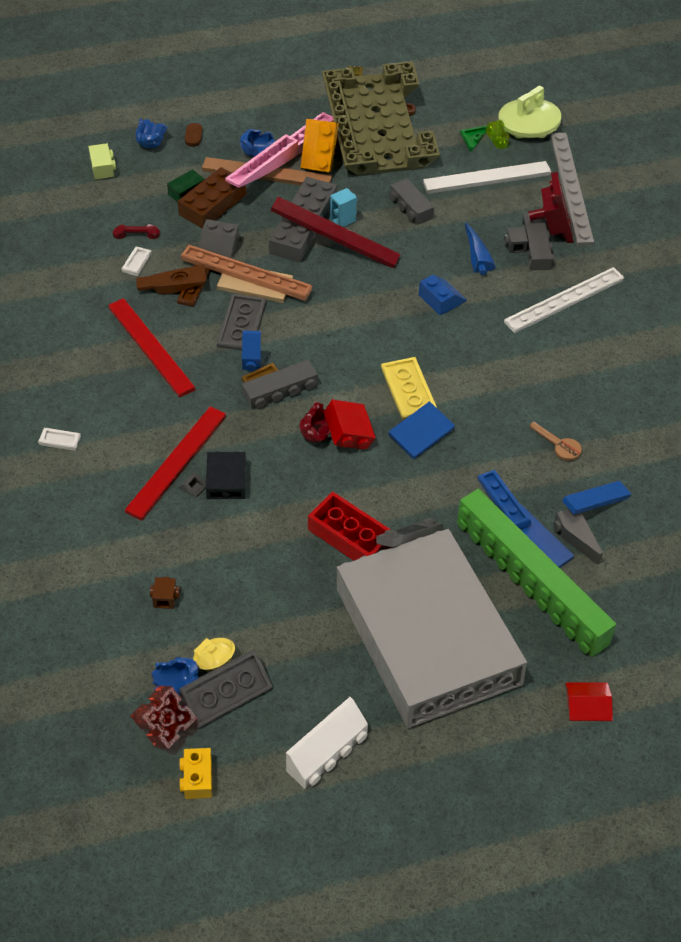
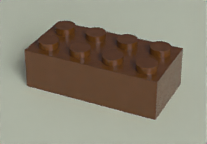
(210, 198)

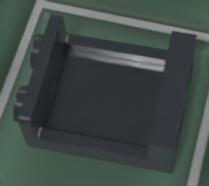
(225, 475)

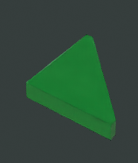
(473, 136)

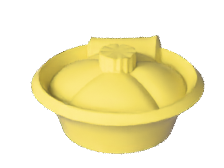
(213, 653)

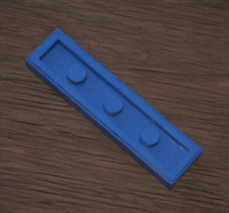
(596, 497)
(503, 498)

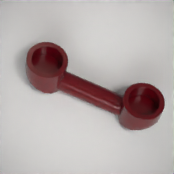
(151, 231)

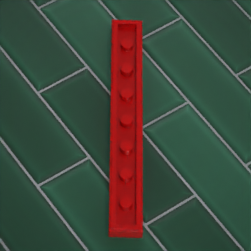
(152, 348)
(175, 463)

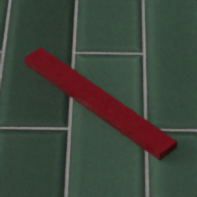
(335, 232)

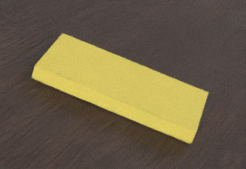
(407, 385)

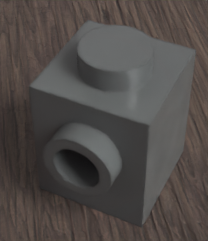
(516, 240)

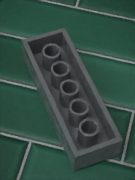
(292, 239)

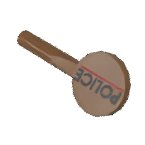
(565, 448)

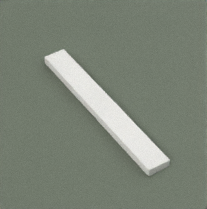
(486, 177)
(563, 300)

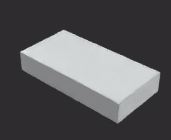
(136, 261)
(59, 439)

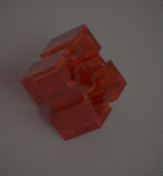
(163, 717)

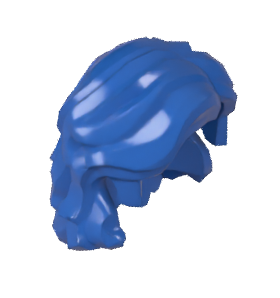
(148, 134)
(254, 143)
(175, 673)

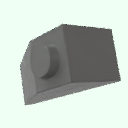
(578, 534)

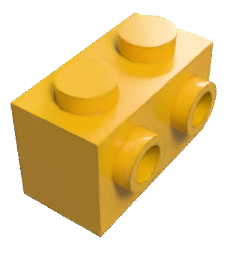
(197, 773)

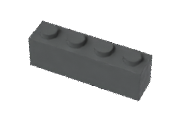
(538, 244)
(279, 384)

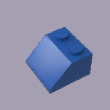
(439, 294)

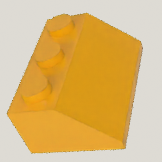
(319, 145)

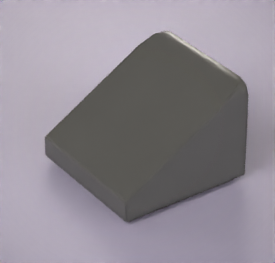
(193, 485)

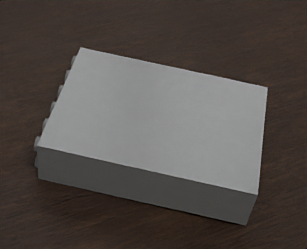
(430, 627)

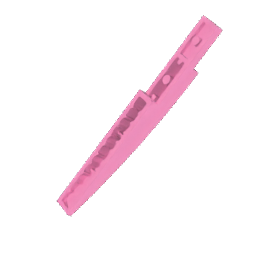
(272, 157)

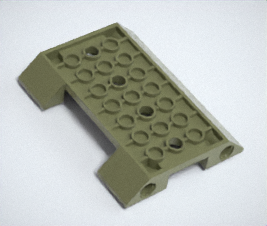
(360, 127)

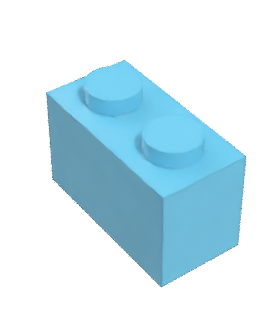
(343, 207)

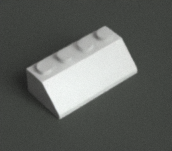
(326, 744)

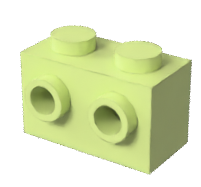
(102, 161)

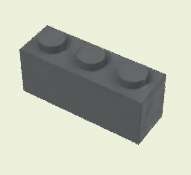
(411, 201)

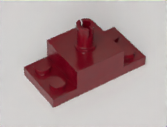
(554, 210)

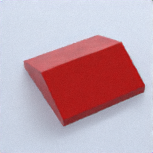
(589, 701)

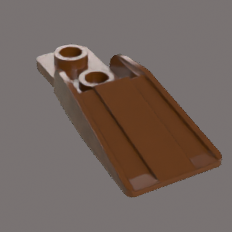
(173, 280)

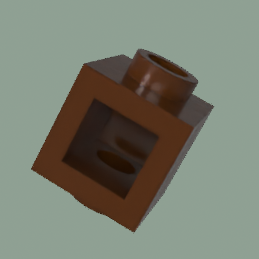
(164, 592)

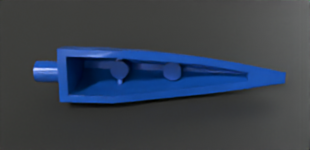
(480, 256)

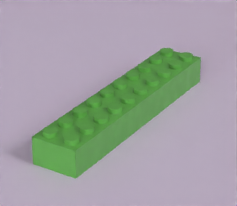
(536, 573)

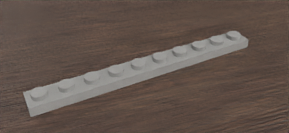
(571, 190)

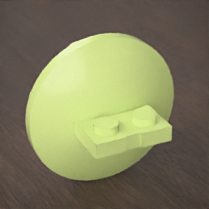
(530, 115)

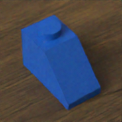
(251, 350)

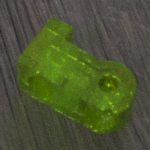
(497, 134)

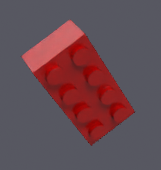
(346, 527)

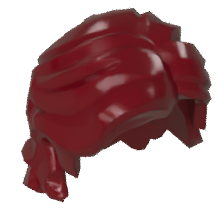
(314, 424)

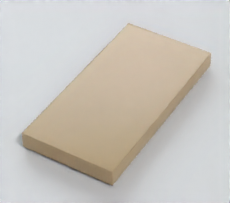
(242, 287)

